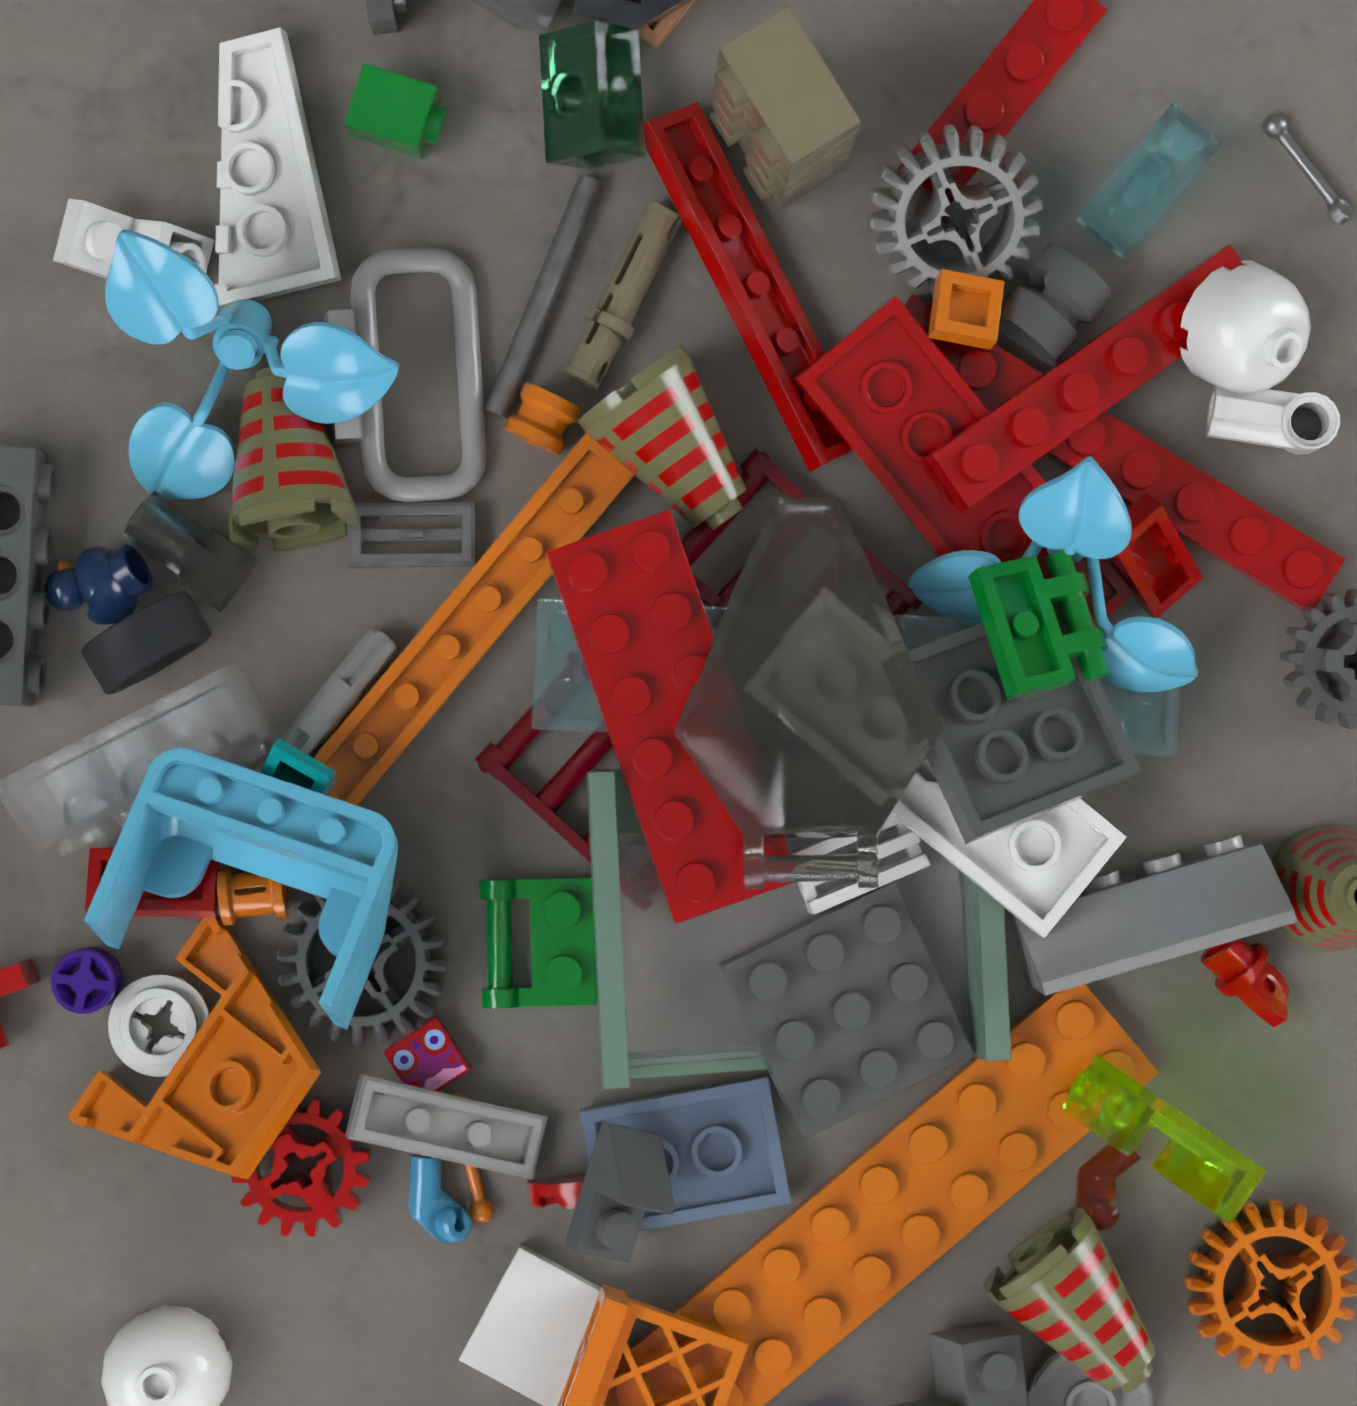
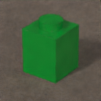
(395, 111)

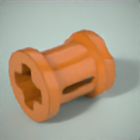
(250, 896)

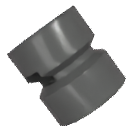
(1056, 299)

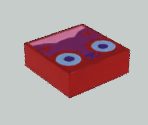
(428, 1057)

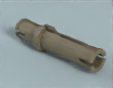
(612, 318)

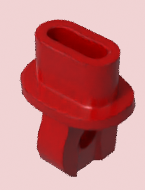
(1246, 974)

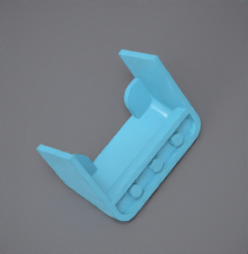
(214, 810)

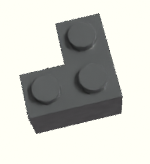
(976, 1367)

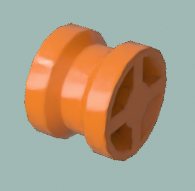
(542, 419)

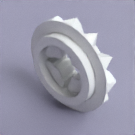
(132, 1035)

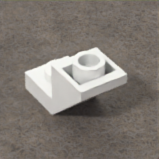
(91, 233)

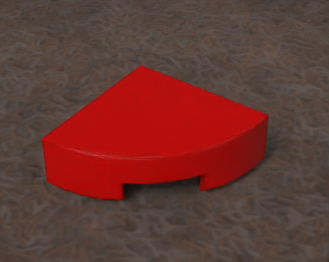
(556, 1190)

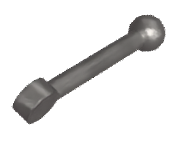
(1338, 208)

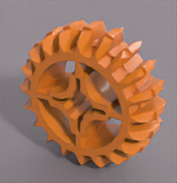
(1295, 1271)

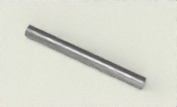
(543, 296)

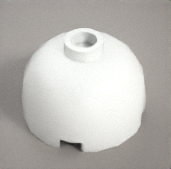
(1245, 328)
(167, 1361)

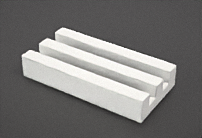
(905, 840)

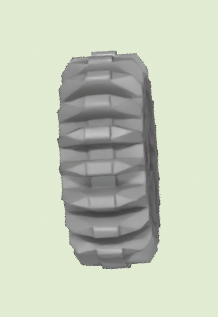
(978, 205)

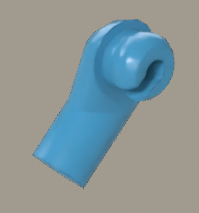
(433, 1206)

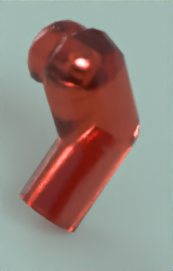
(1098, 1185)

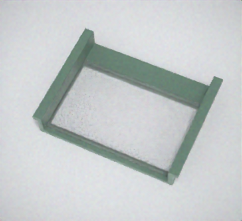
(662, 982)

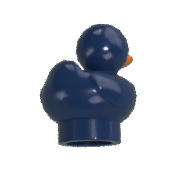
(103, 579)

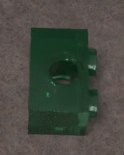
(592, 95)

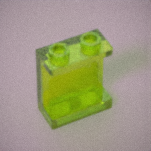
(1192, 1159)

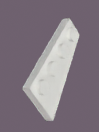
(271, 198)

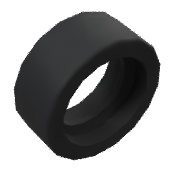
(146, 642)

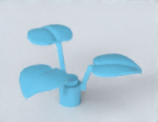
(161, 292)
(1087, 520)

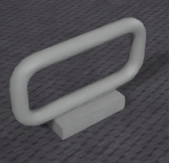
(369, 426)

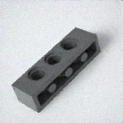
(28, 547)

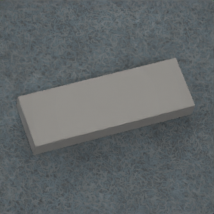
(445, 1126)

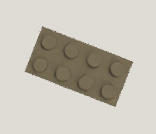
(782, 109)

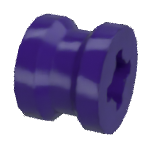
(74, 980)

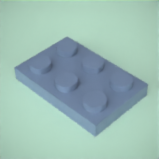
(715, 1143)

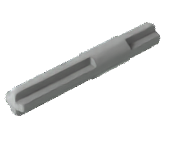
(340, 693)

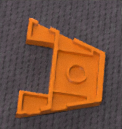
(231, 1081)

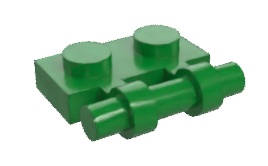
(1024, 627)

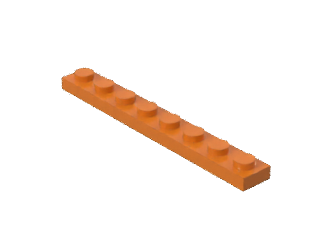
(471, 620)

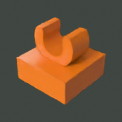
(966, 309)

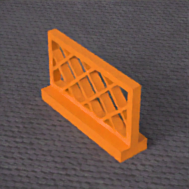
(607, 1339)

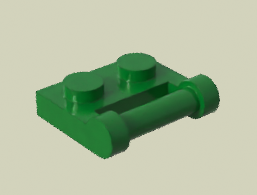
(560, 942)

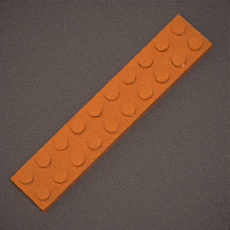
(893, 1207)

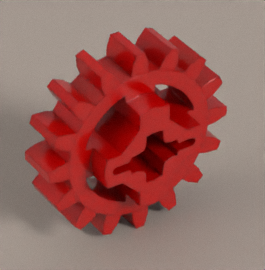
(317, 1191)

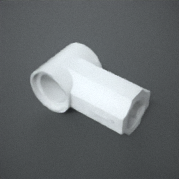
(1266, 418)

